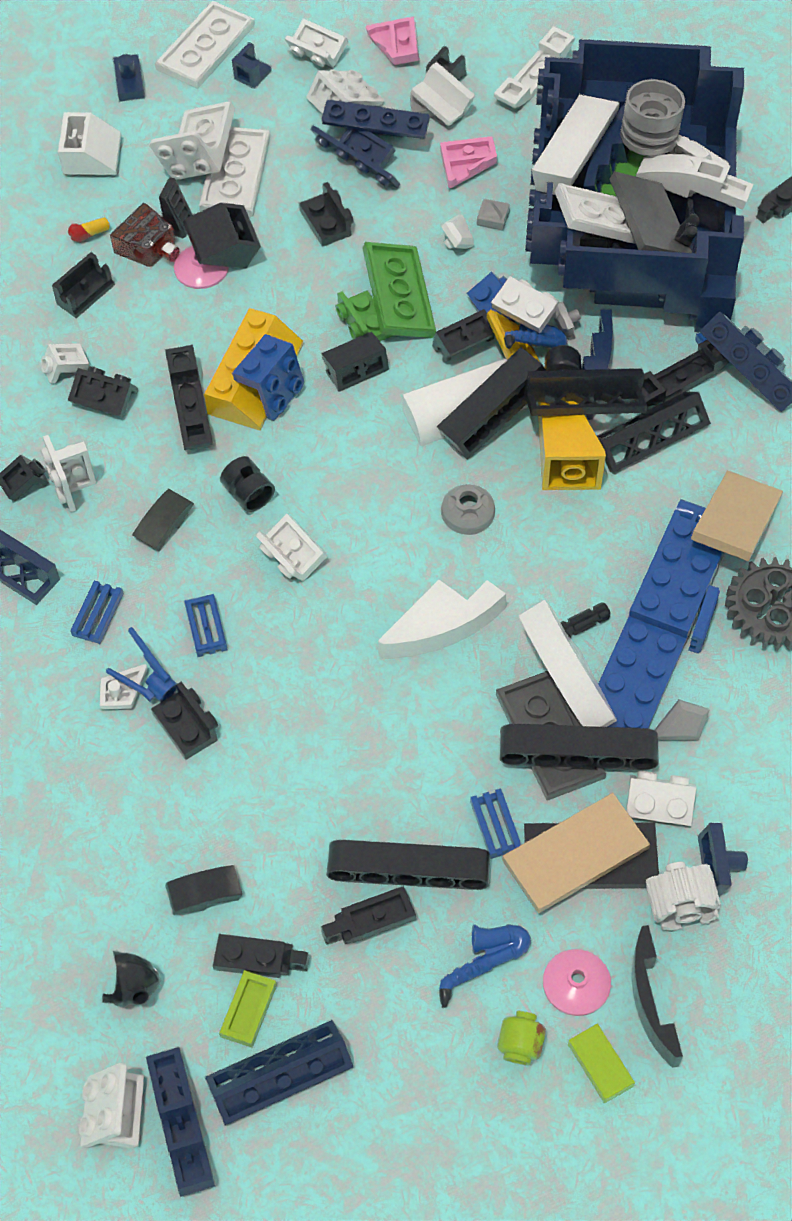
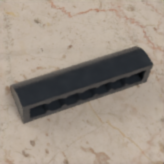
(490, 405)

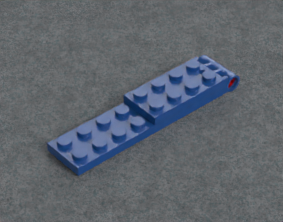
(659, 621)

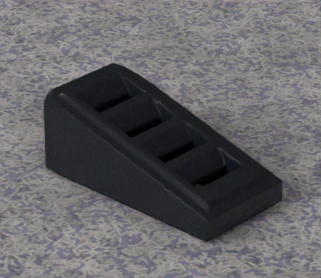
(174, 207)

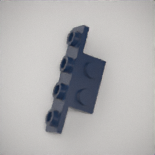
(376, 119)
(363, 148)
(751, 357)

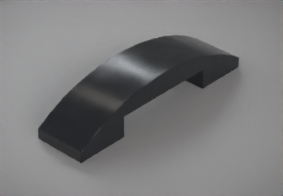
(683, 374)
(188, 397)
(662, 1037)

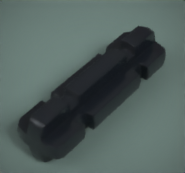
(586, 619)

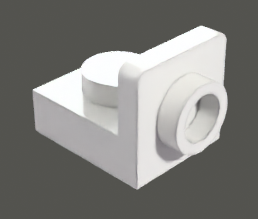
(63, 358)

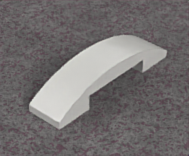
(524, 85)

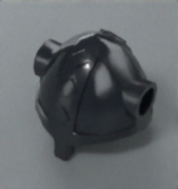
(134, 980)

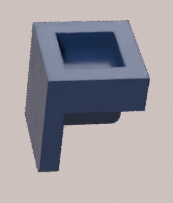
(248, 68)

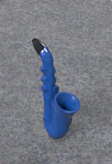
(549, 337)
(500, 946)

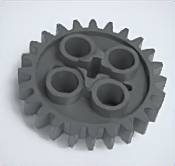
(755, 586)

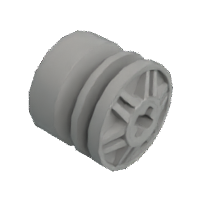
(652, 117)

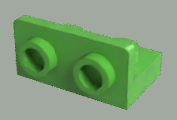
(359, 314)

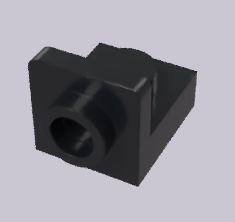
(21, 476)

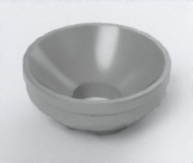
(468, 519)

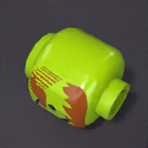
(521, 1038)

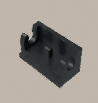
(82, 285)
(463, 335)
(355, 361)

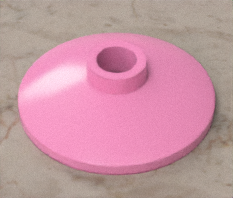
(197, 275)
(574, 997)

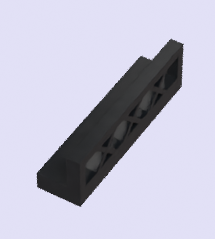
(583, 388)
(653, 418)

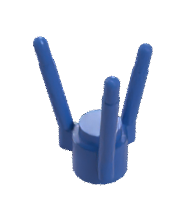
(159, 682)

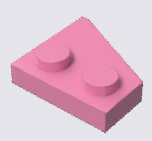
(396, 39)
(467, 158)

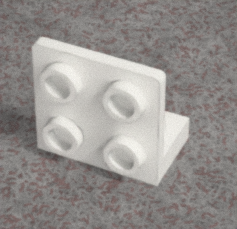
(344, 87)

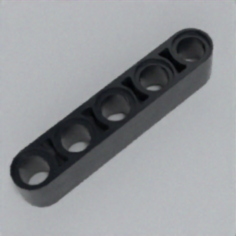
(579, 746)
(408, 864)

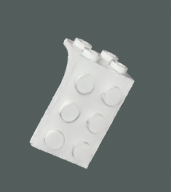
(199, 144)

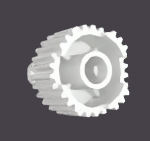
(683, 895)

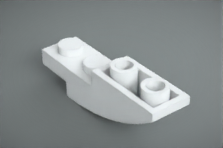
(702, 175)

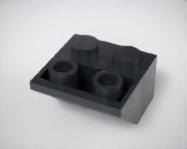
(223, 236)

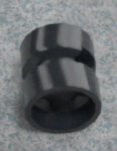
(247, 484)

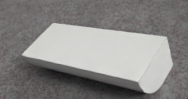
(573, 142)
(432, 404)

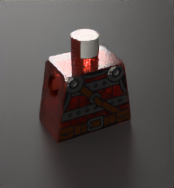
(145, 238)

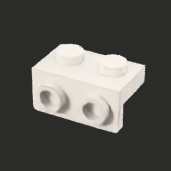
(318, 43)
(525, 304)
(292, 548)
(661, 799)

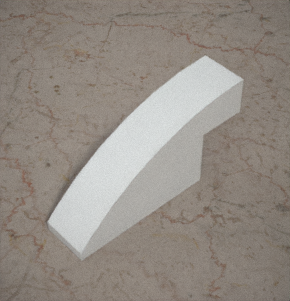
(441, 620)
(567, 666)

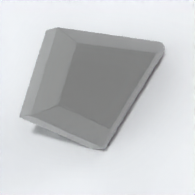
(566, 319)
(683, 722)

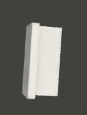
(443, 94)

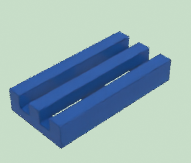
(88, 603)
(704, 619)
(210, 646)
(488, 800)

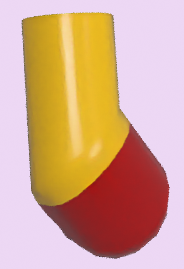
(86, 230)

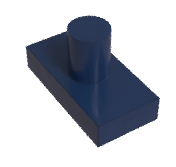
(128, 77)
(721, 861)

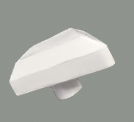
(457, 233)
(117, 694)

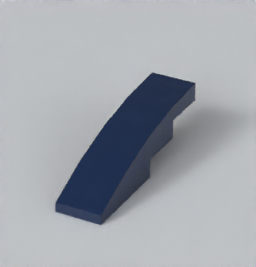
(607, 155)
(600, 346)
(180, 1122)

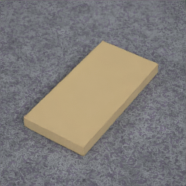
(737, 515)
(575, 852)

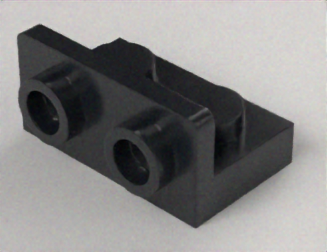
(327, 216)
(101, 392)
(186, 722)

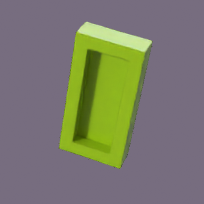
(248, 1009)
(601, 1063)

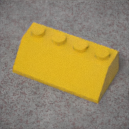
(233, 399)

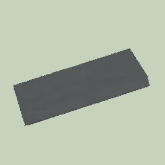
(648, 213)
(541, 702)

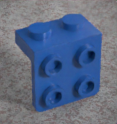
(272, 371)

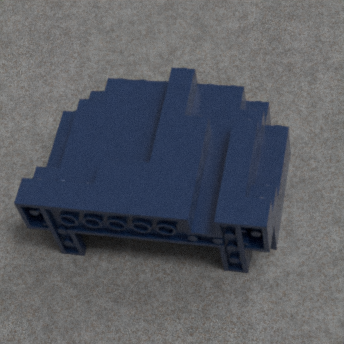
(624, 275)

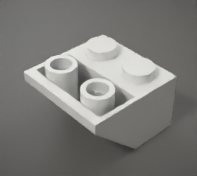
(88, 145)

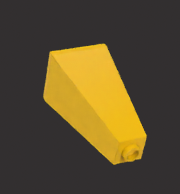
(569, 453)

